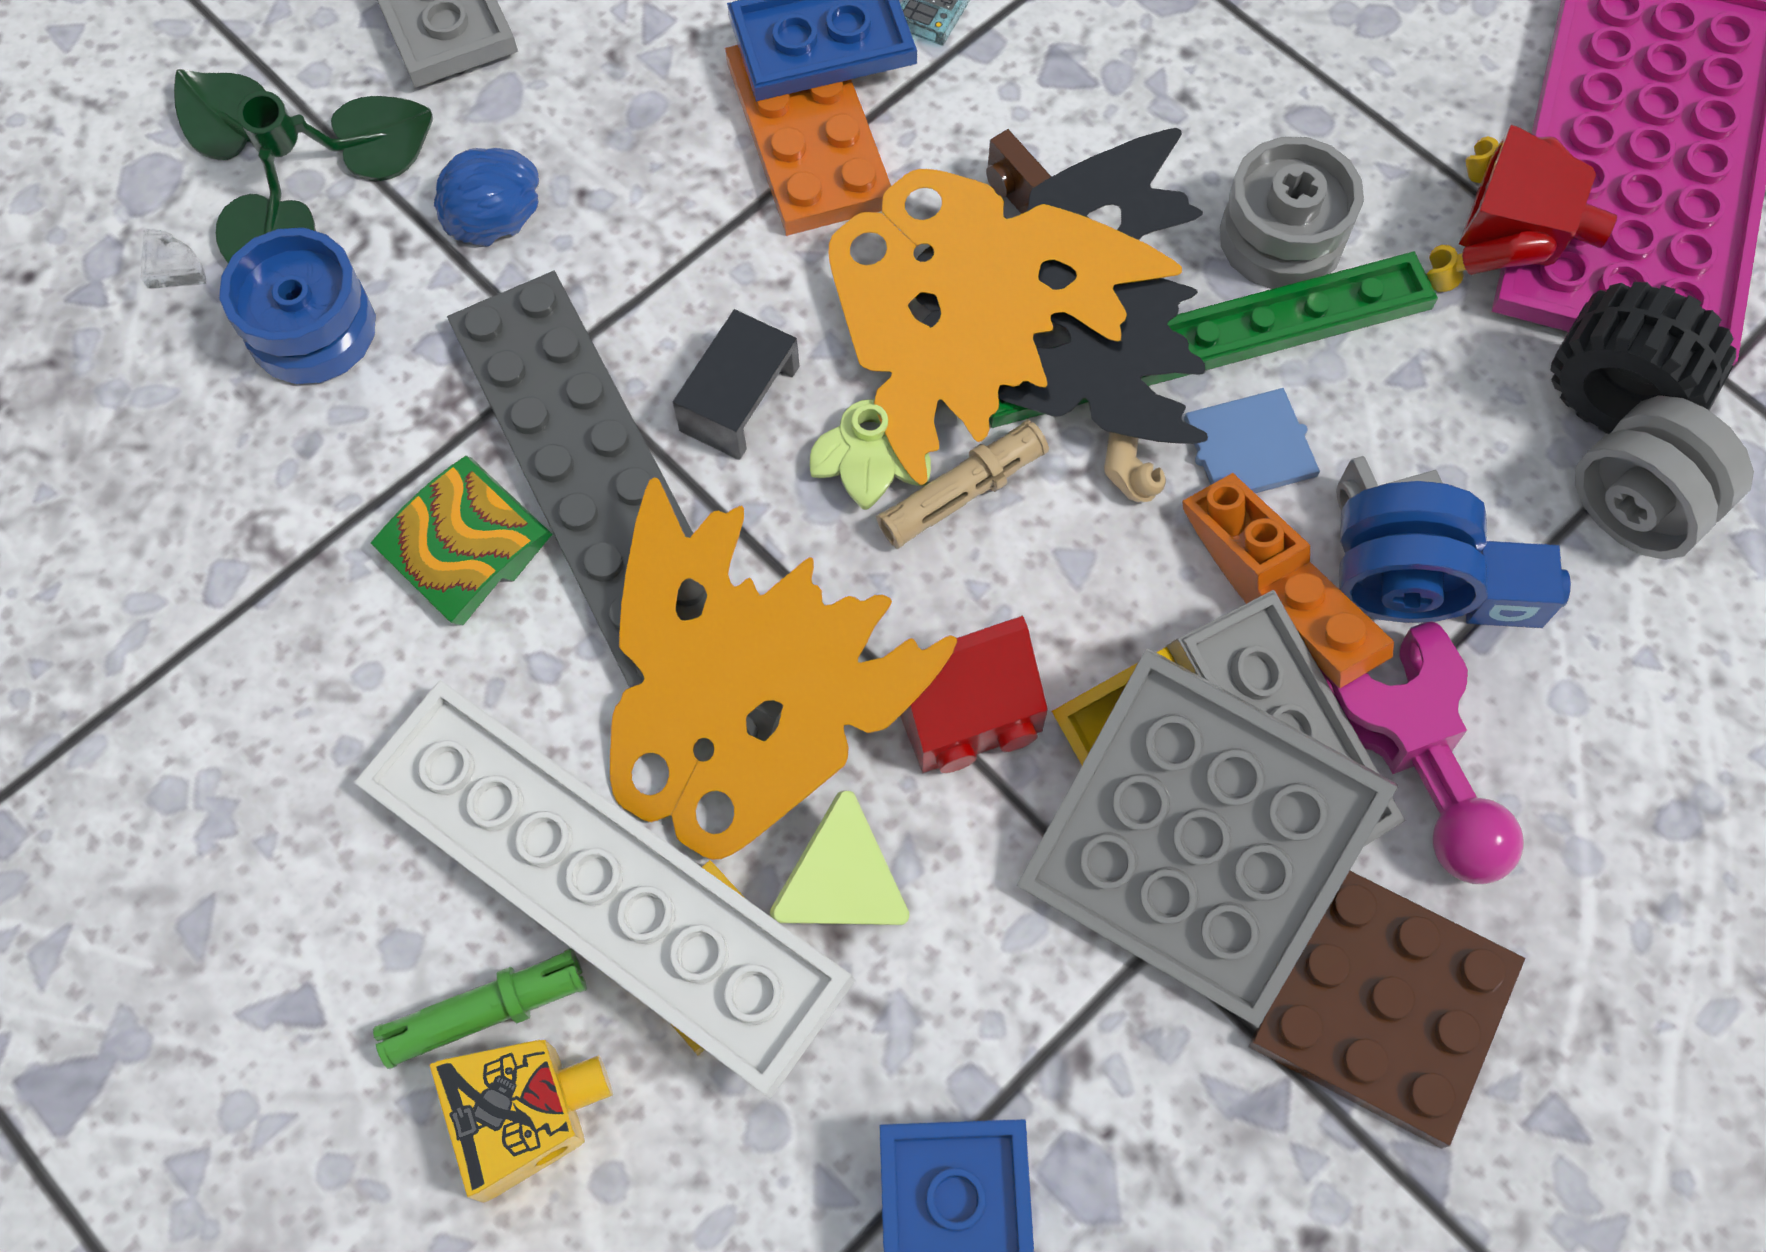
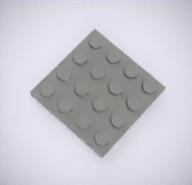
(1206, 836)

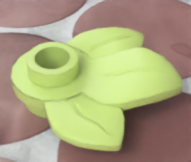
(860, 455)

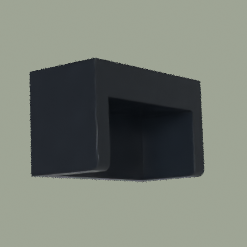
(733, 381)

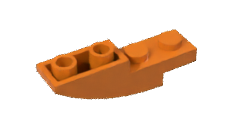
(1266, 554)

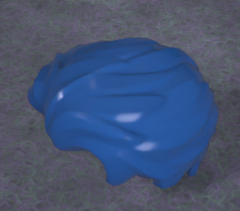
(486, 194)

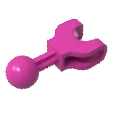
(1419, 729)

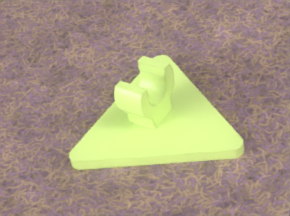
(841, 875)

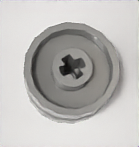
(1290, 211)
(1664, 476)

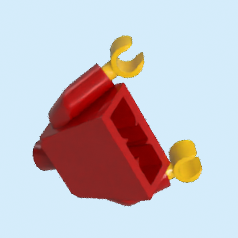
(1524, 209)

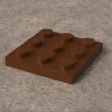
(1391, 1008)

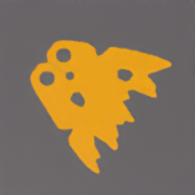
(986, 295)
(728, 662)

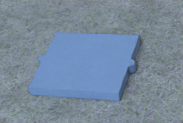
(1255, 441)

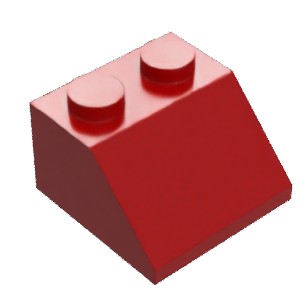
(979, 700)

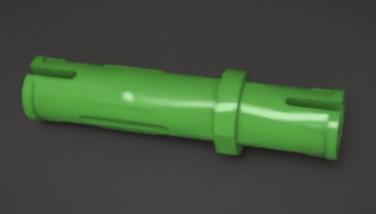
(462, 1015)

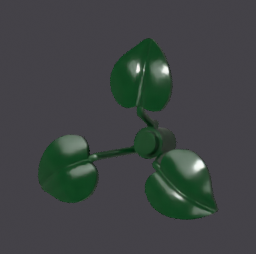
(228, 109)

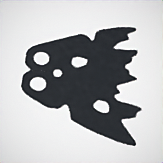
(1092, 365)

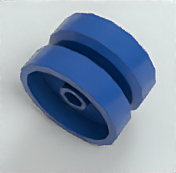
(298, 305)
(1414, 551)

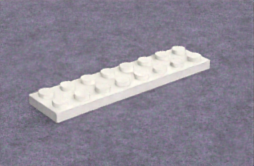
(608, 887)

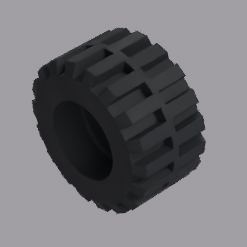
(1638, 347)

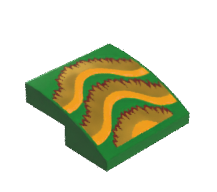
(461, 539)

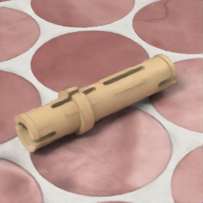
(983, 470)

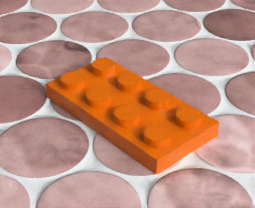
(813, 151)

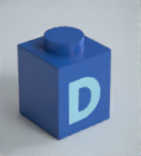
(1522, 585)

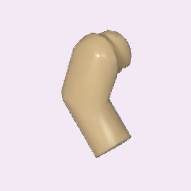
(1128, 473)

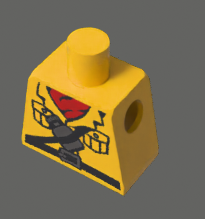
(514, 1111)

